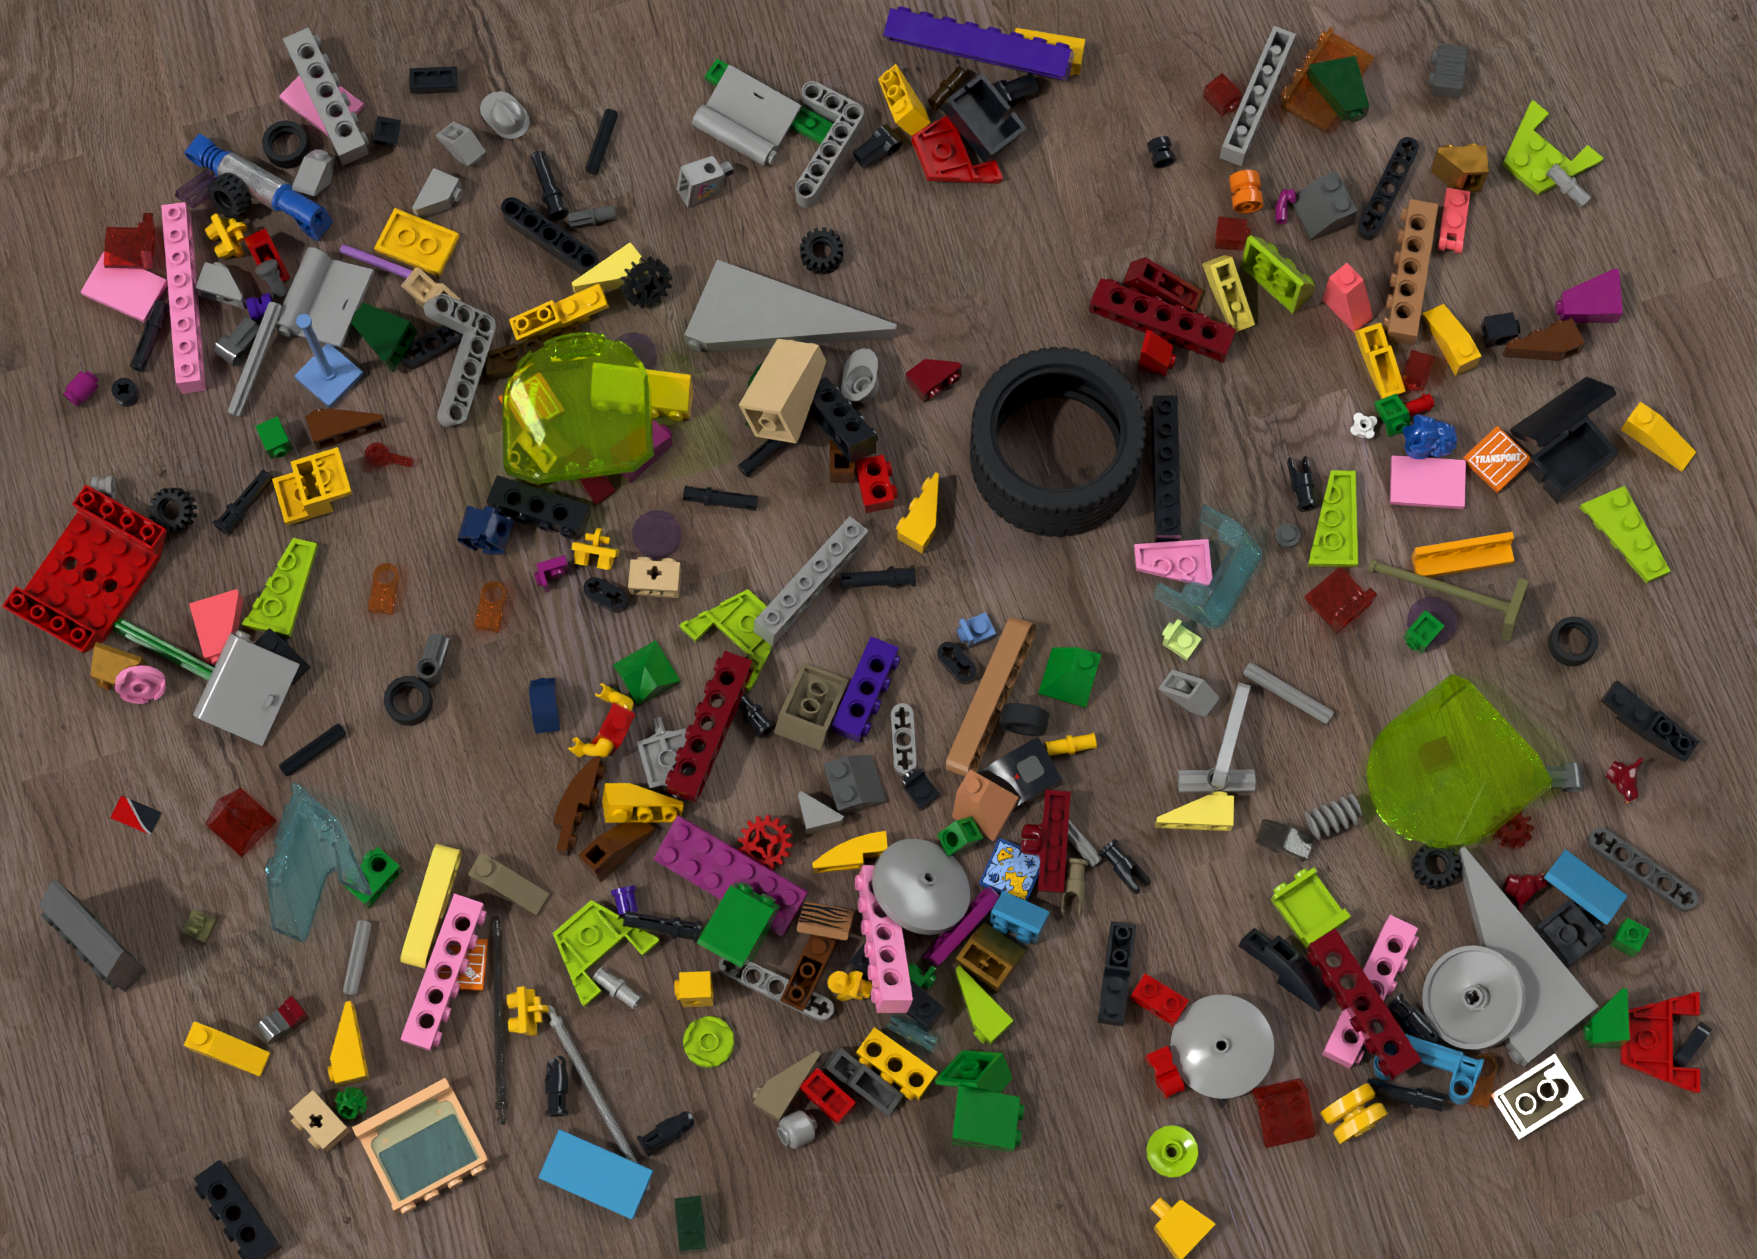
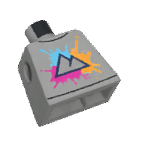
(702, 179)

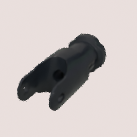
(1303, 486)
(1124, 866)
(1412, 1019)
(556, 1087)
(666, 1132)

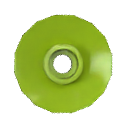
(1181, 1142)

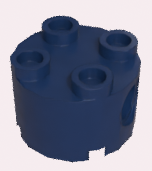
(485, 530)

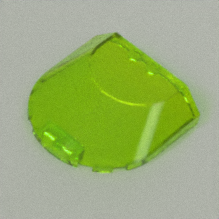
(577, 411)
(1452, 768)

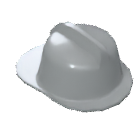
(505, 115)
(860, 376)

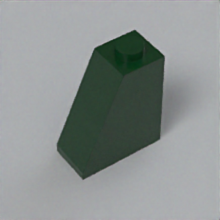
(1341, 86)
(384, 333)

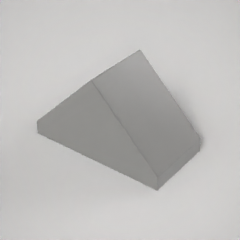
(818, 816)

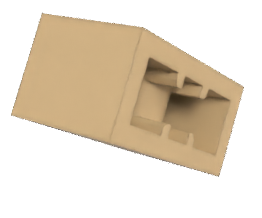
(666, 583)
(332, 1128)

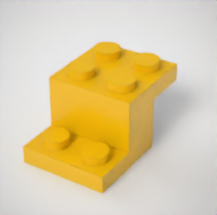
(312, 486)

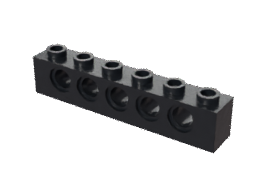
(1166, 468)

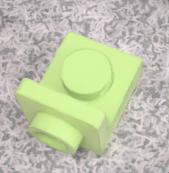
(1180, 639)

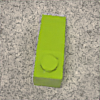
(984, 1013)

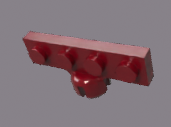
(1050, 841)

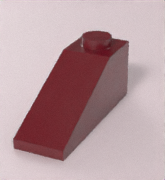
(1158, 281)

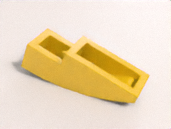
(1380, 360)
(851, 853)

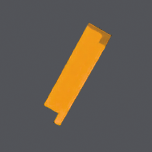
(1463, 555)

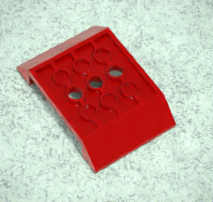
(101, 539)

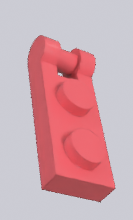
(1453, 220)

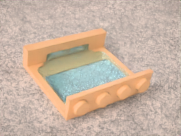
(422, 1146)

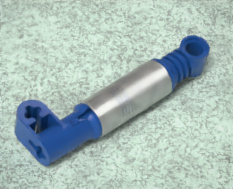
(262, 186)

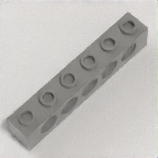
(1257, 96)
(349, 147)
(810, 581)

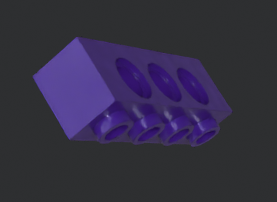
(875, 653)

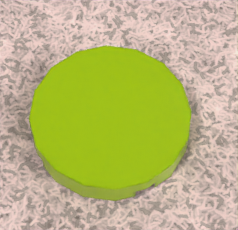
(708, 1042)

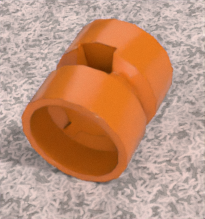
(1246, 191)

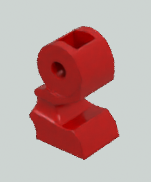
(1166, 1072)

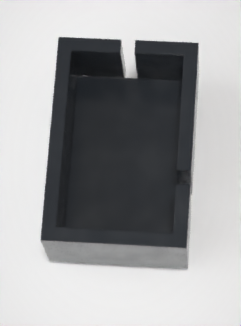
(978, 117)
(1574, 462)

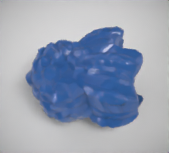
(1429, 438)

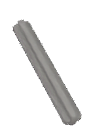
(1288, 693)

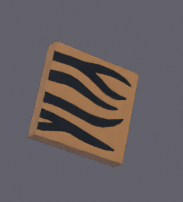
(825, 921)

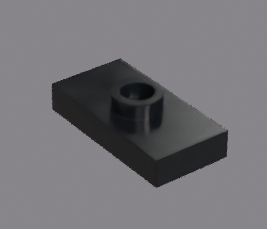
(433, 79)

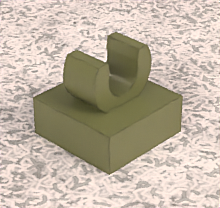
(199, 926)

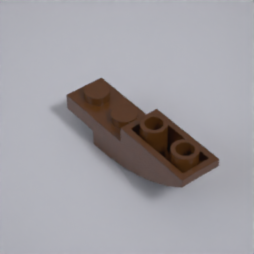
(579, 795)

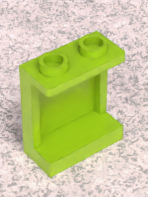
(1308, 907)

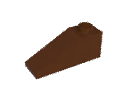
(337, 425)

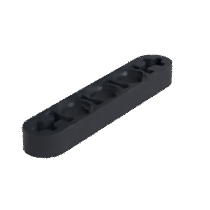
(1392, 178)

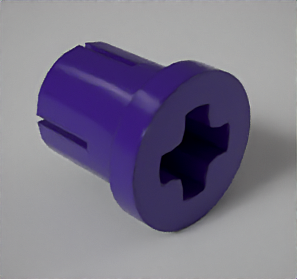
(625, 899)

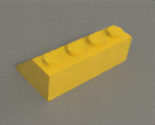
(670, 394)

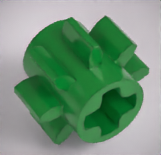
(351, 1103)

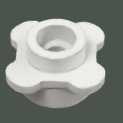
(1358, 430)

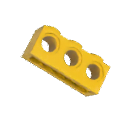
(893, 1051)

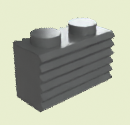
(1448, 70)

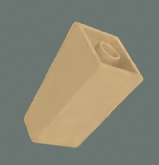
(783, 390)

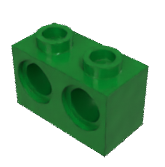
(378, 881)

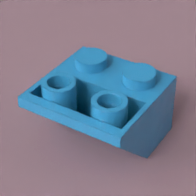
(1019, 918)

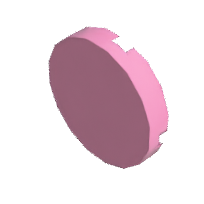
(140, 684)

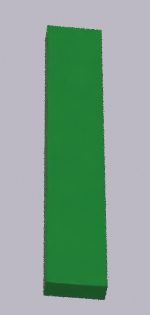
(806, 121)

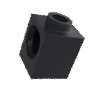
(386, 131)
(1499, 329)

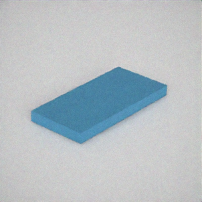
(596, 1174)

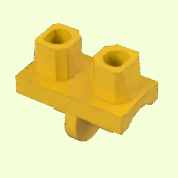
(230, 234)
(584, 550)
(849, 985)
(529, 1011)

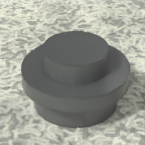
(1287, 535)

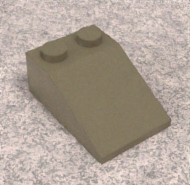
(811, 706)
(1540, 1095)

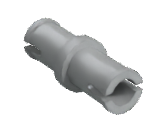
(1568, 185)
(617, 988)

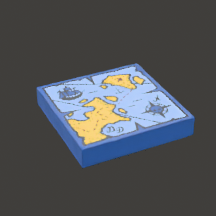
(1011, 870)

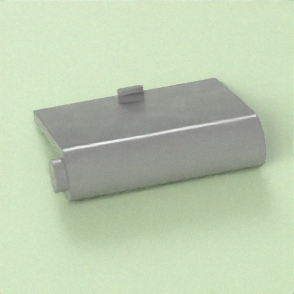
(747, 121)
(327, 293)
(240, 689)

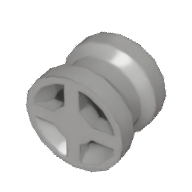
(105, 485)

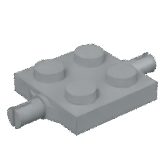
(659, 754)

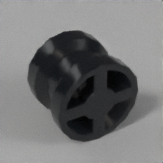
(125, 397)

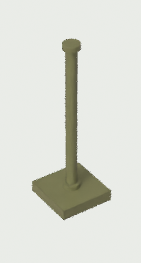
(1510, 608)

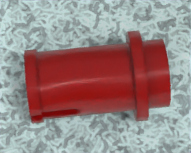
(1420, 404)

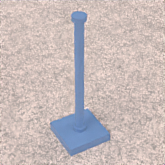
(328, 372)

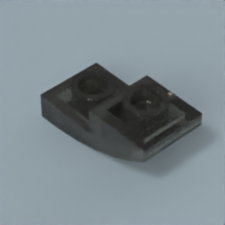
(1285, 838)

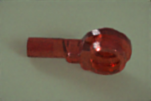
(378, 454)

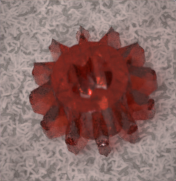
(1519, 834)

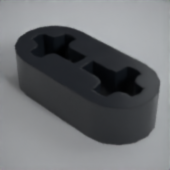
(608, 590)
(952, 667)
(1692, 1044)

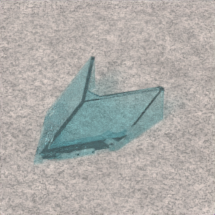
(307, 850)

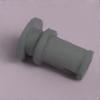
(270, 275)

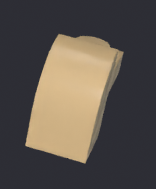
(424, 288)

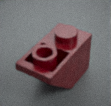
(932, 376)

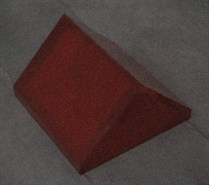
(239, 821)

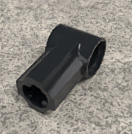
(1017, 89)
(882, 143)

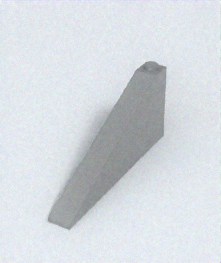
(754, 311)
(1552, 993)

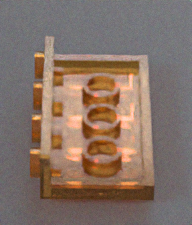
(1302, 97)

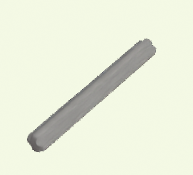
(255, 359)

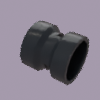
(1161, 152)

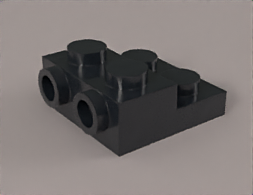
(1570, 932)

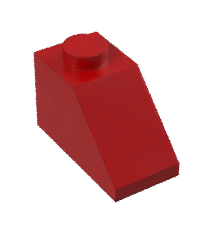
(263, 249)
(1156, 355)

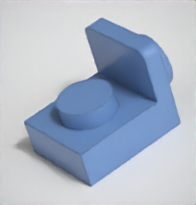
(975, 630)

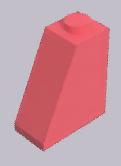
(1348, 297)
(215, 620)

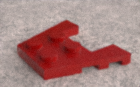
(946, 158)
(1652, 1041)

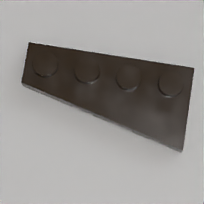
(503, 360)

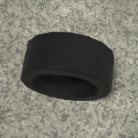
(277, 130)
(1564, 657)
(403, 682)
(1024, 719)

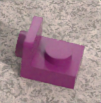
(551, 568)

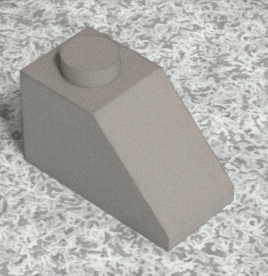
(461, 143)
(314, 173)
(437, 194)
(218, 285)
(1189, 692)

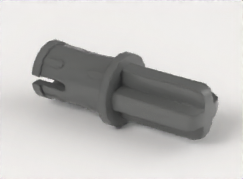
(592, 216)

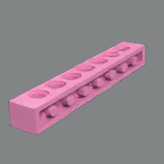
(183, 298)

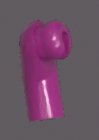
(1282, 205)

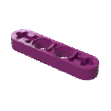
(951, 939)

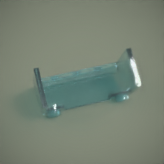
(1214, 603)

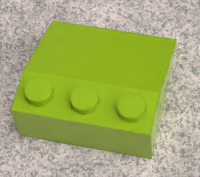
(1276, 274)

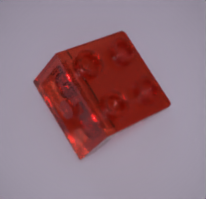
(131, 245)
(1339, 599)
(1284, 1112)

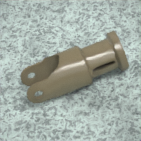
(1074, 883)

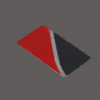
(135, 815)

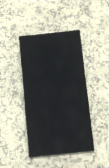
(1563, 411)

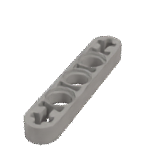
(1230, 735)
(766, 979)

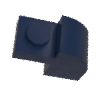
(544, 705)

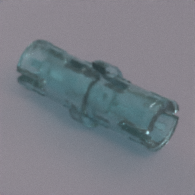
(912, 1033)

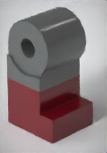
(282, 1020)

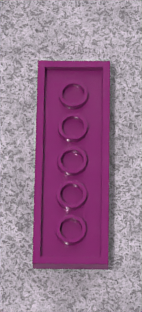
(717, 865)

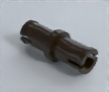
(948, 88)

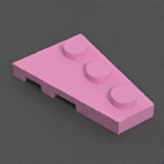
(1176, 560)

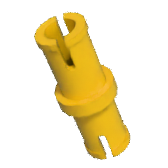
(1070, 744)

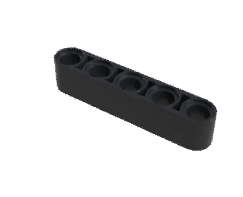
(545, 228)

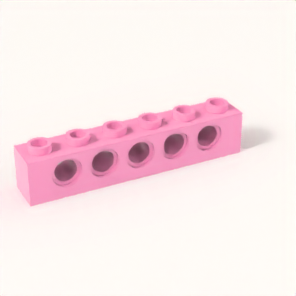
(459, 909)
(1392, 931)
(887, 998)

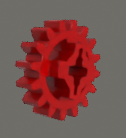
(762, 831)

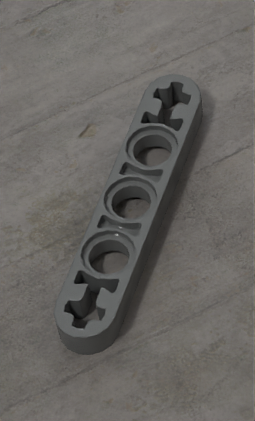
(1655, 871)

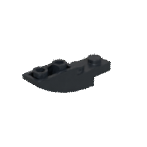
(1649, 724)
(1294, 970)
(1116, 973)

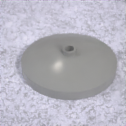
(921, 886)
(1451, 995)
(1247, 1052)

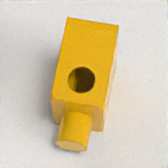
(1180, 1226)

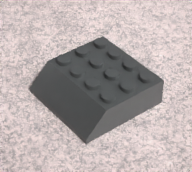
(89, 938)

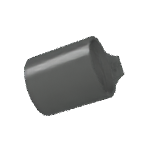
(235, 346)
(433, 658)
(1567, 777)

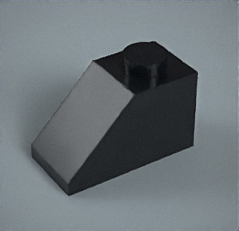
(276, 644)

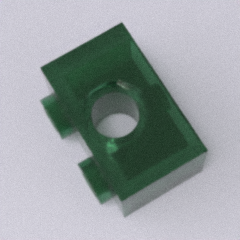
(690, 1225)

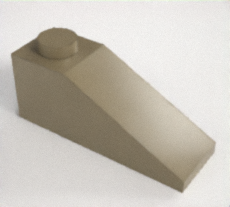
(507, 884)
(781, 1090)

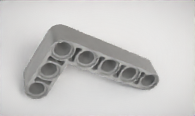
(831, 143)
(465, 355)

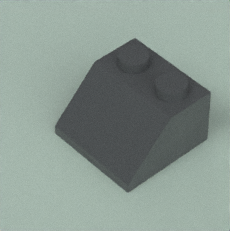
(1324, 206)
(854, 783)

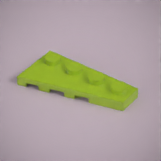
(1626, 529)
(1336, 531)
(284, 591)

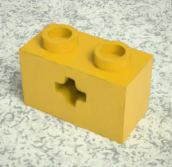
(694, 989)

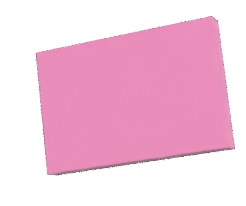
(299, 100)
(124, 289)
(1427, 482)

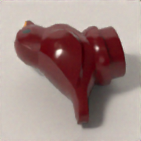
(1625, 779)
(1523, 887)

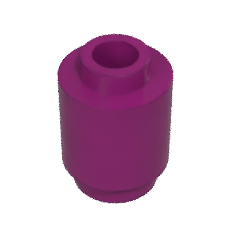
(81, 388)

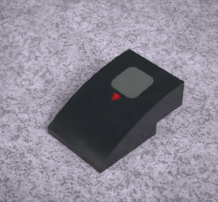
(1024, 772)

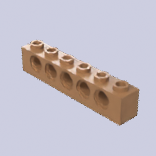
(1424, 216)

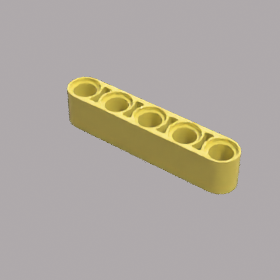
(431, 906)

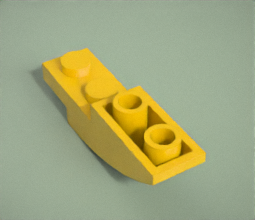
(560, 315)

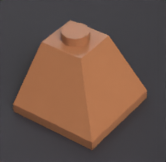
(985, 802)

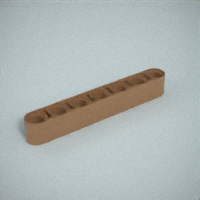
(991, 696)

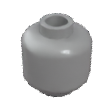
(797, 1129)

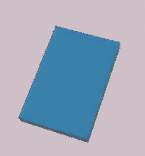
(1585, 887)

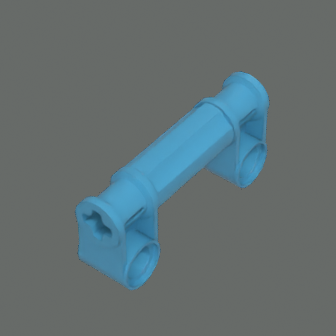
(1464, 1068)

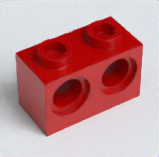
(870, 484)
(1159, 999)
(828, 1096)

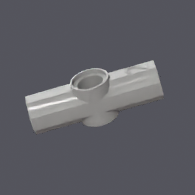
(1199, 781)

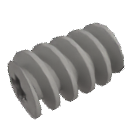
(1333, 816)

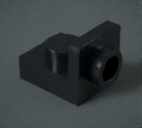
(919, 788)

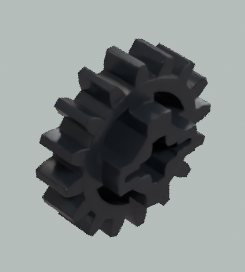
(646, 282)

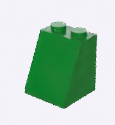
(739, 924)
(987, 1120)

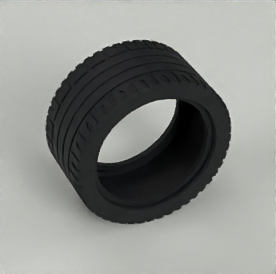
(1065, 375)

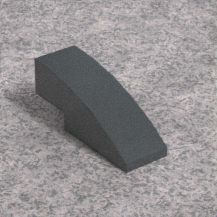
(862, 1081)

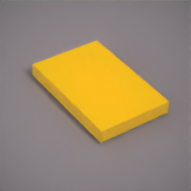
(417, 242)

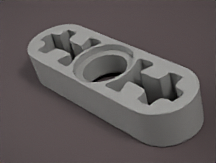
(895, 722)

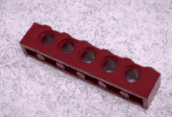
(1170, 330)
(692, 786)
(1333, 946)

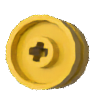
(1352, 1111)

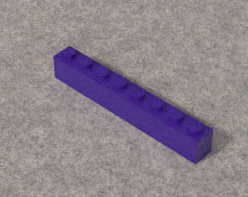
(979, 44)

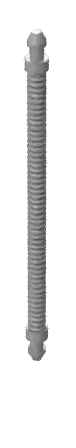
(557, 1023)

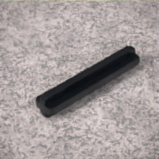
(601, 141)
(312, 749)

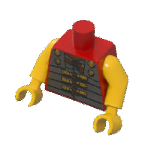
(612, 727)

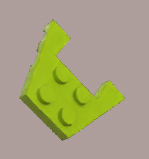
(1533, 156)
(736, 620)
(590, 937)

